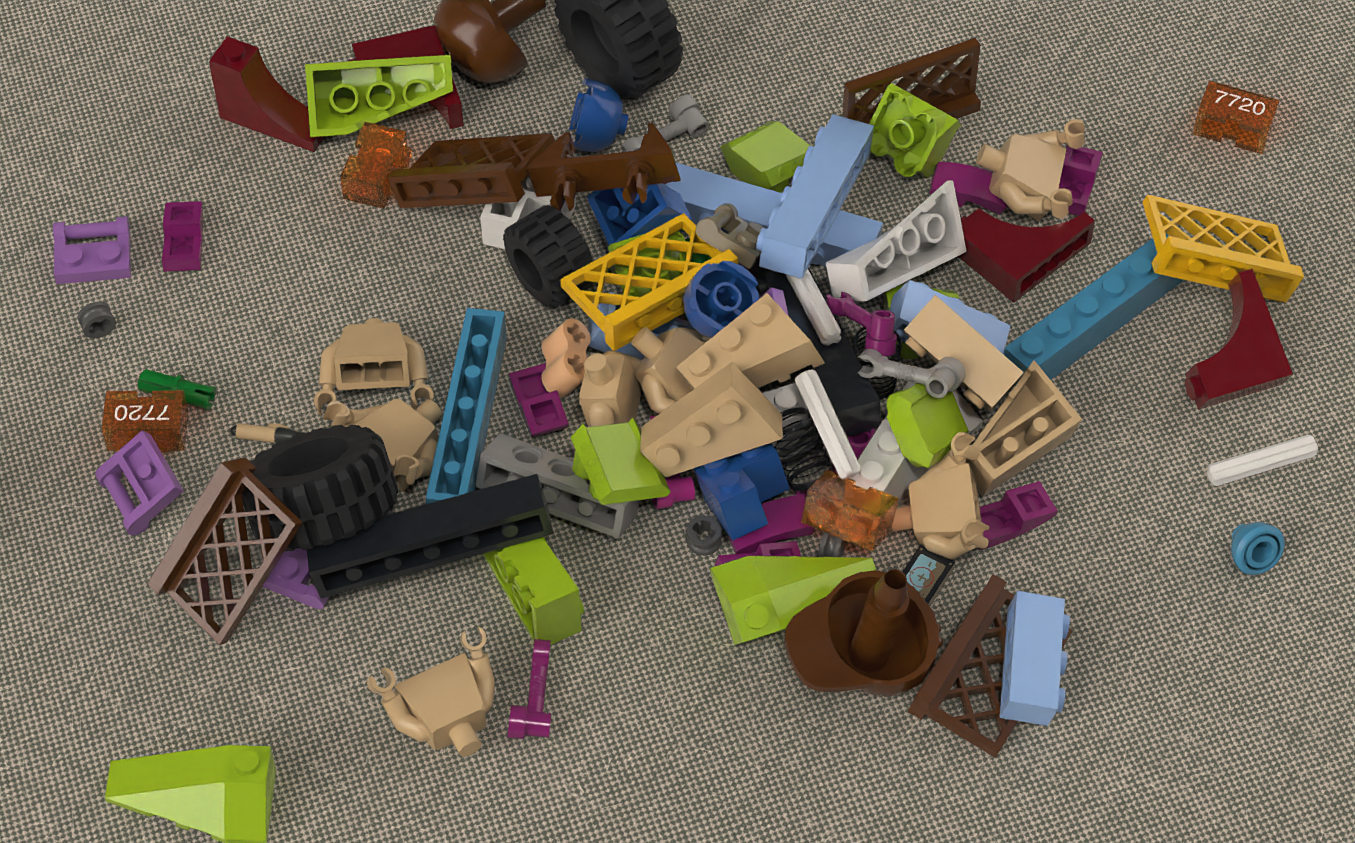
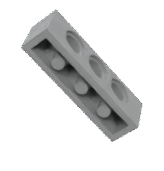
(565, 492)

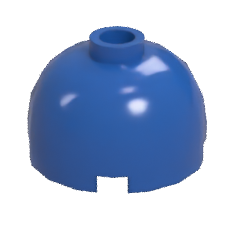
(597, 117)
(718, 296)

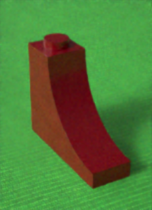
(413, 43)
(253, 97)
(1021, 256)
(1250, 356)

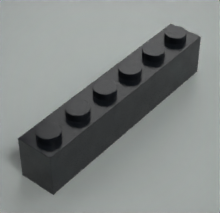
(848, 392)
(433, 536)

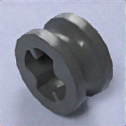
(96, 319)
(700, 524)
(831, 546)

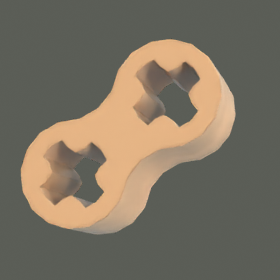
(565, 357)

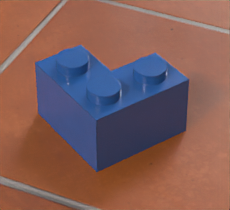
(623, 220)
(739, 485)

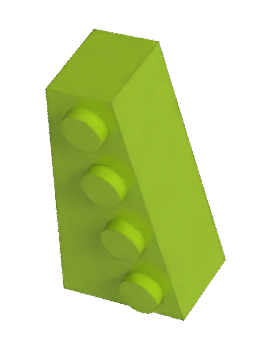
(538, 589)

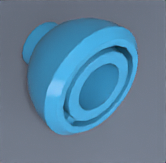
(1256, 547)

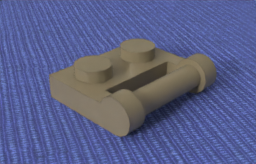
(741, 238)

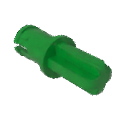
(195, 393)

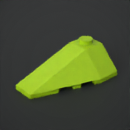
(369, 91)
(767, 591)
(205, 789)

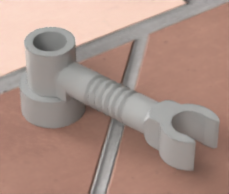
(687, 118)
(938, 380)

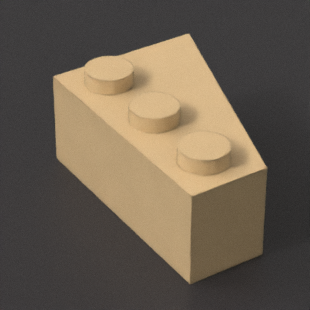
(945, 334)
(759, 343)
(710, 424)
(1022, 430)

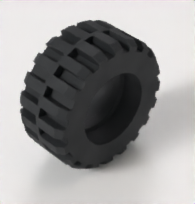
(622, 41)
(329, 480)

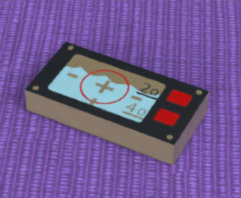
(928, 573)

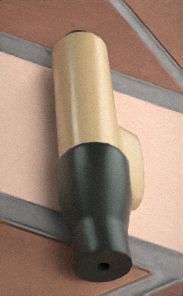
(271, 433)

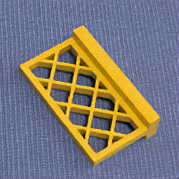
(1212, 261)
(655, 307)

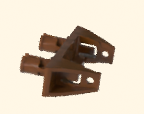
(562, 176)

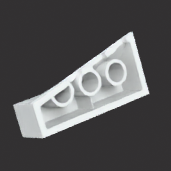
(910, 248)
(883, 461)

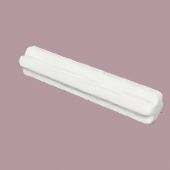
(816, 308)
(827, 424)
(1262, 460)

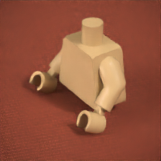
(1030, 170)
(370, 358)
(658, 371)
(610, 388)
(406, 433)
(946, 504)
(444, 701)

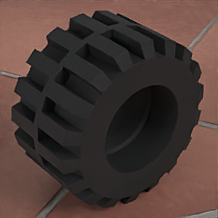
(543, 251)

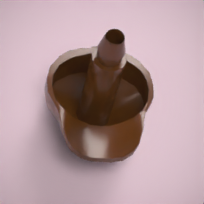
(479, 37)
(865, 637)

